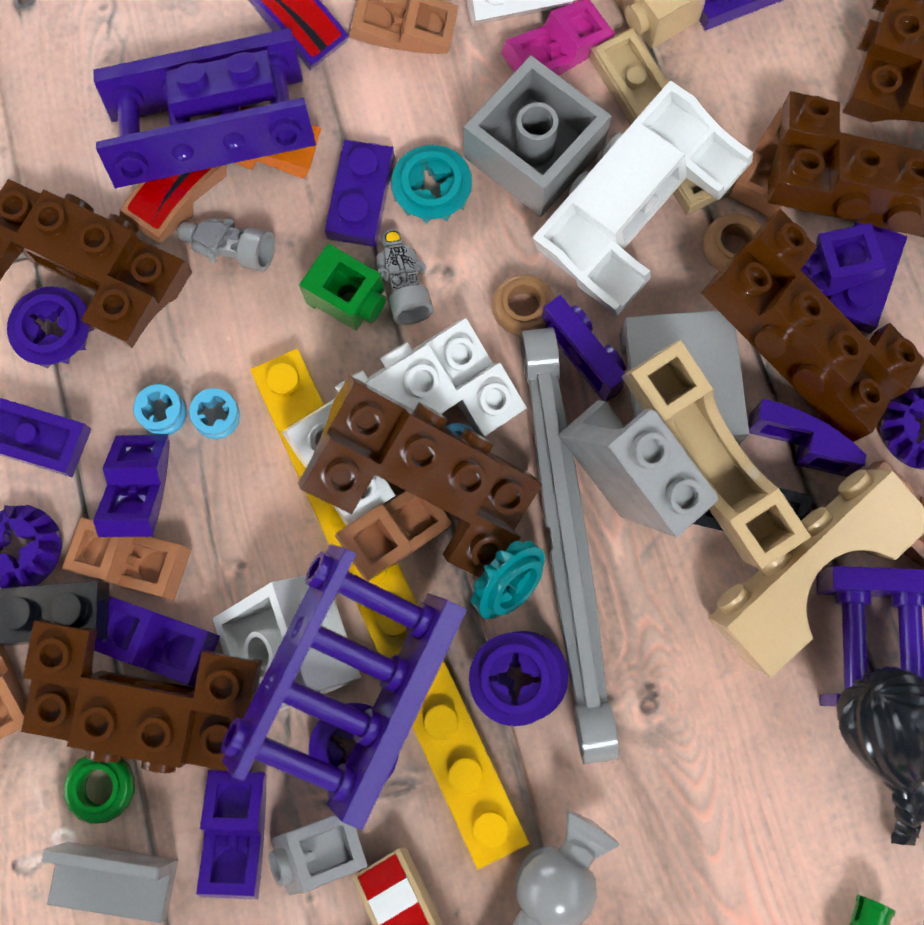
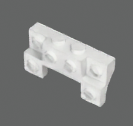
(629, 185)
(437, 373)

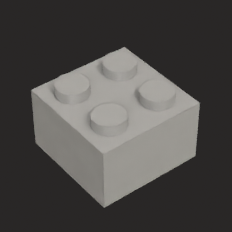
(535, 135)

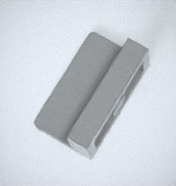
(110, 881)

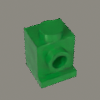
(337, 274)

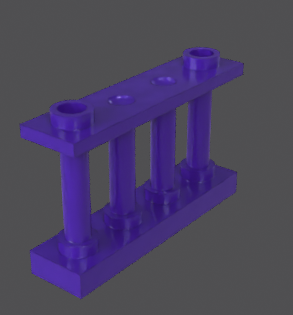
(191, 146)
(853, 591)
(377, 731)

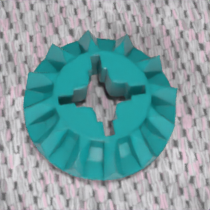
(442, 165)
(508, 580)

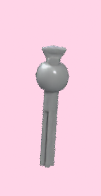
(556, 882)

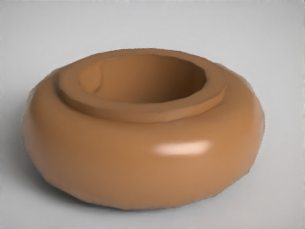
(727, 224)
(512, 287)

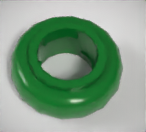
(78, 800)

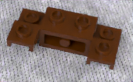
(892, 67)
(842, 172)
(93, 251)
(807, 335)
(414, 451)
(129, 714)

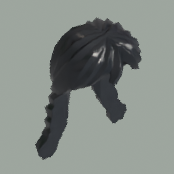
(885, 730)

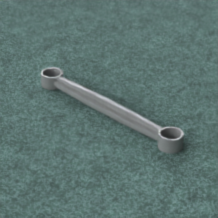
(569, 550)

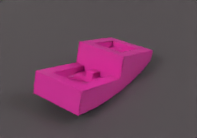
(562, 40)

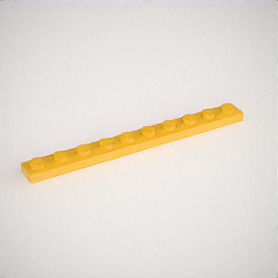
(443, 722)

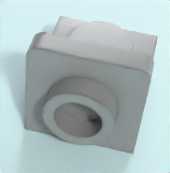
(315, 855)

